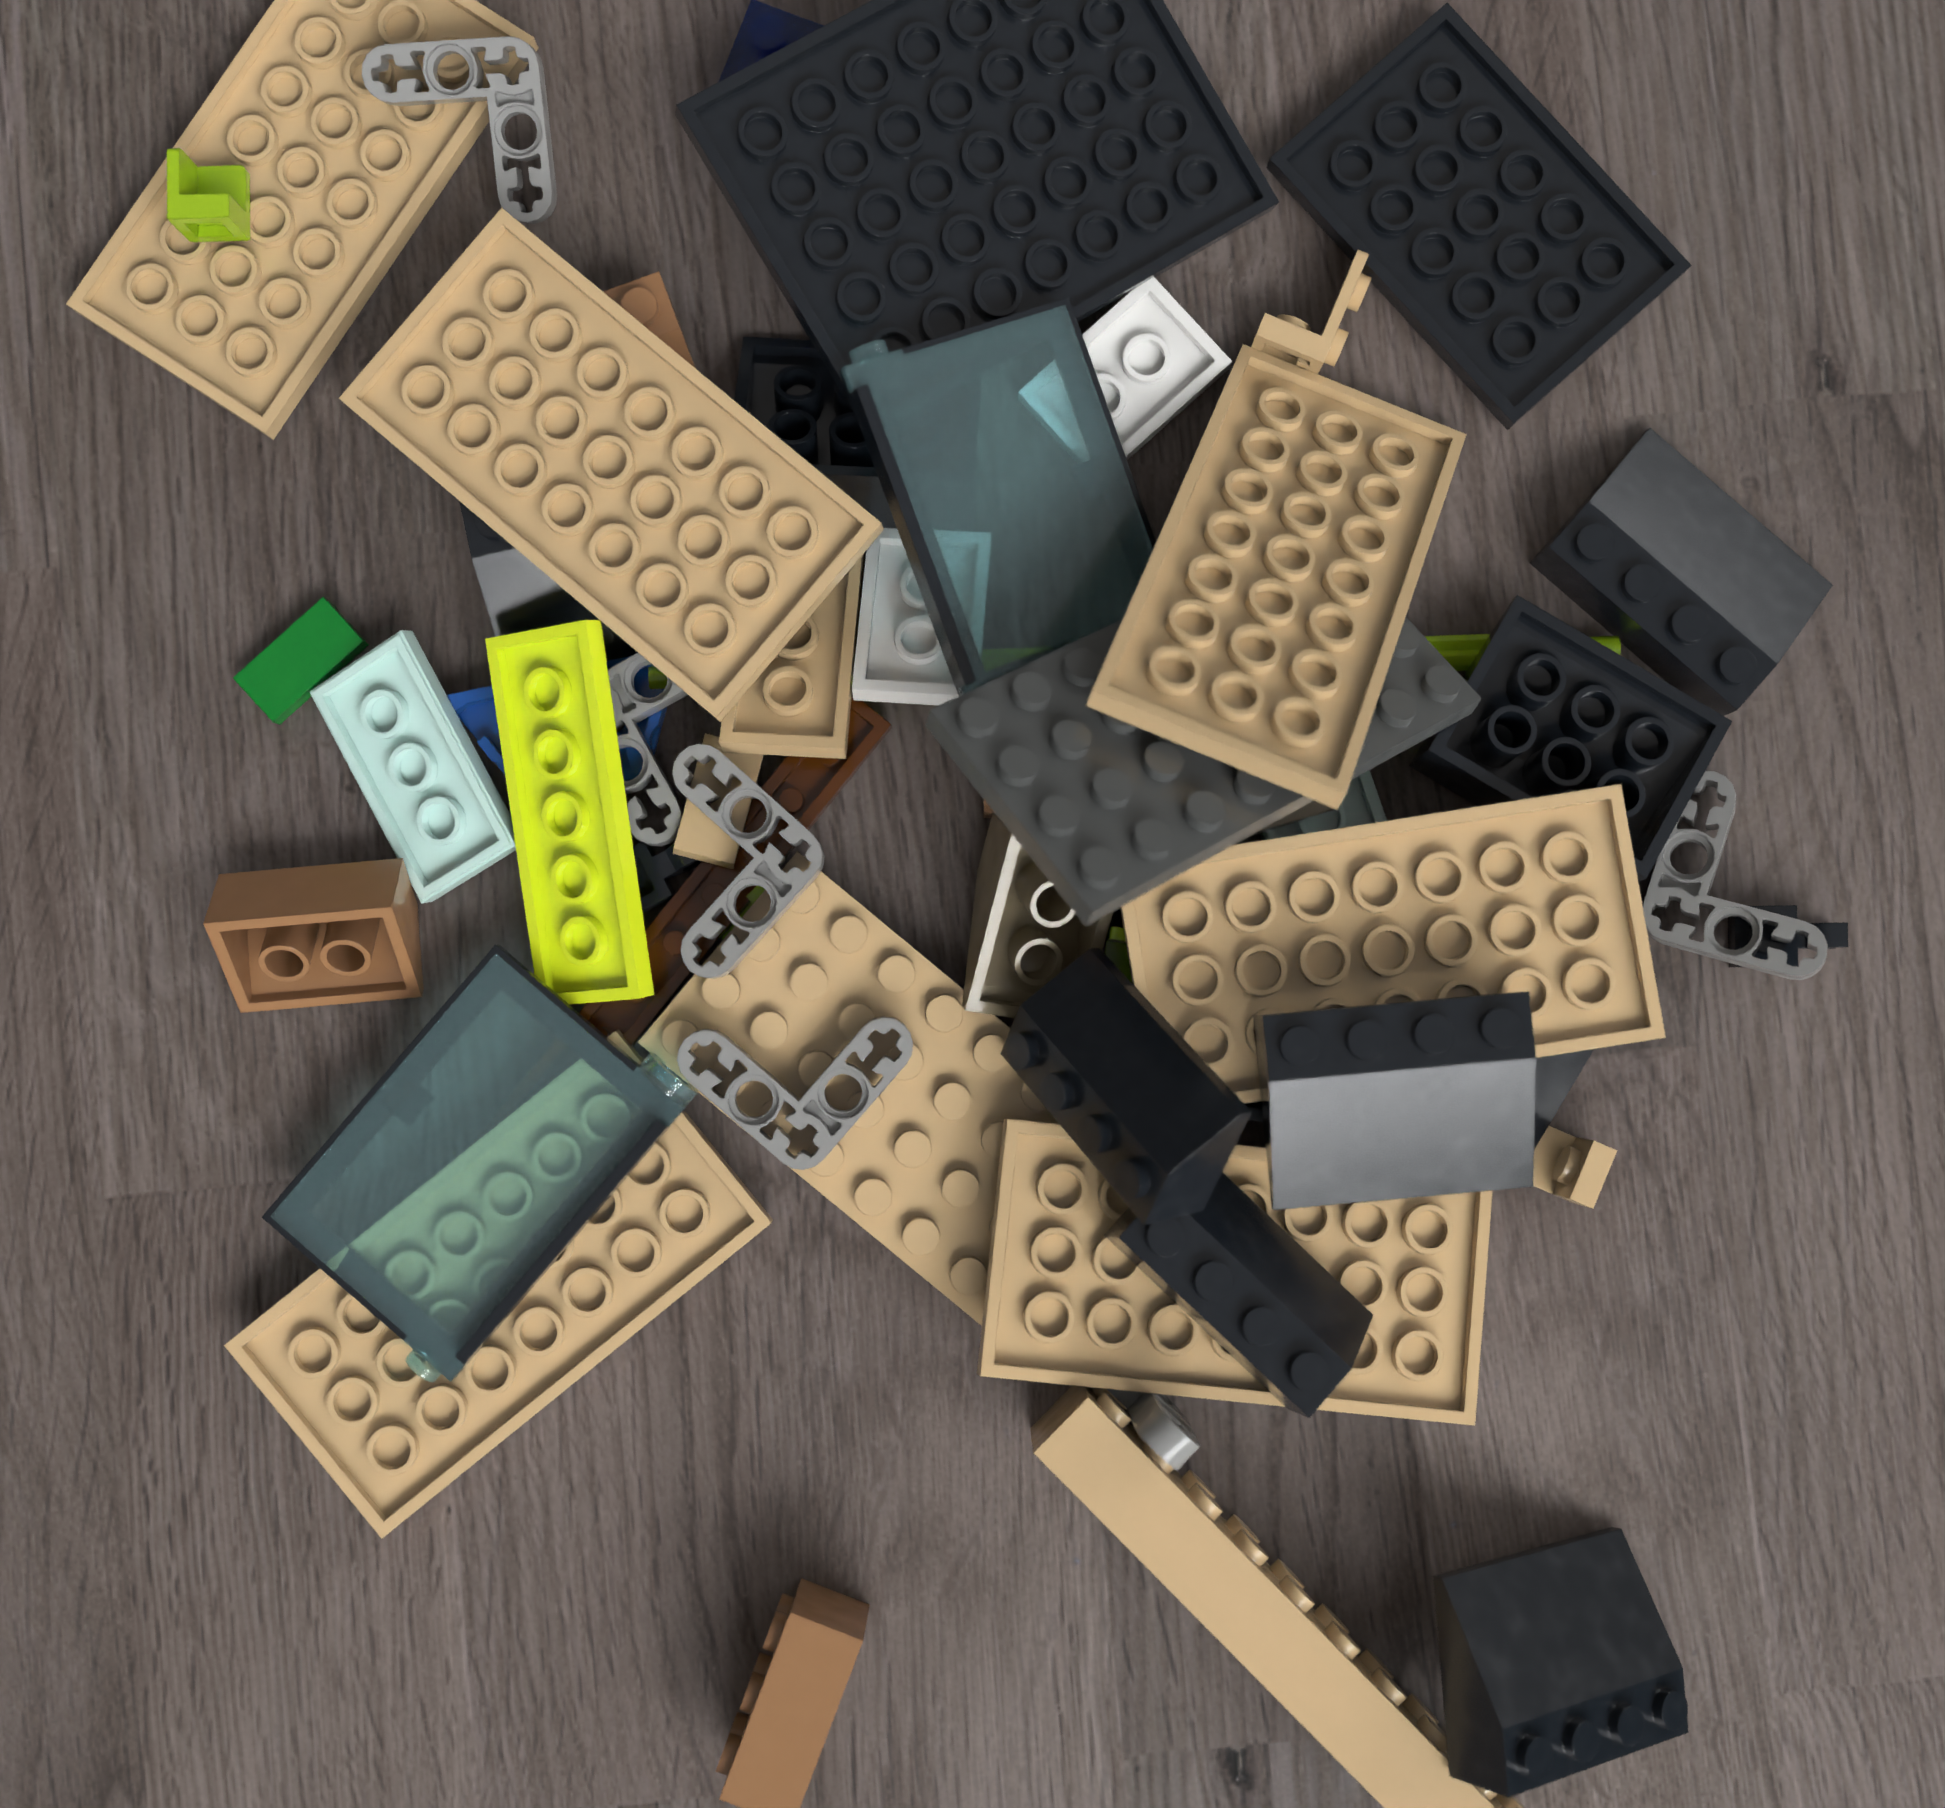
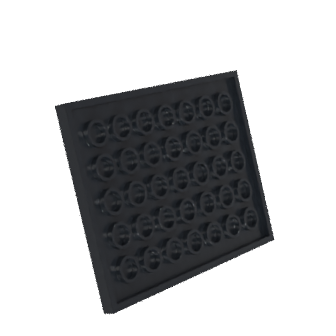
(973, 163)

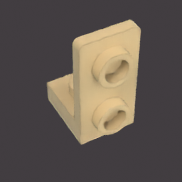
(1291, 337)
(1571, 1167)

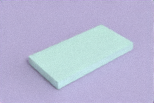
(416, 766)

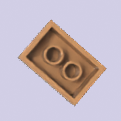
(792, 1698)

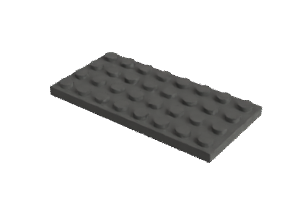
(1128, 810)

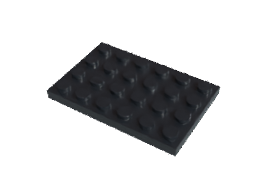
(1477, 215)

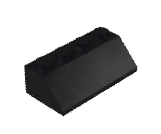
(1126, 1088)
(1252, 1293)

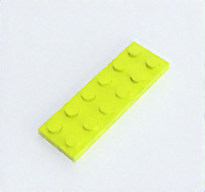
(570, 812)

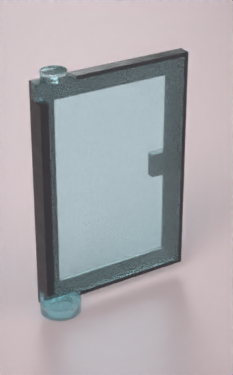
(1004, 486)
(476, 1162)

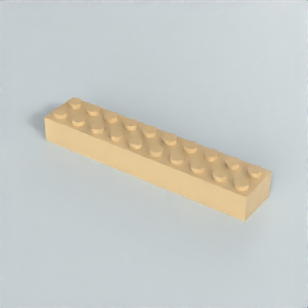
(1252, 1607)

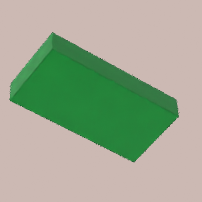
(300, 660)

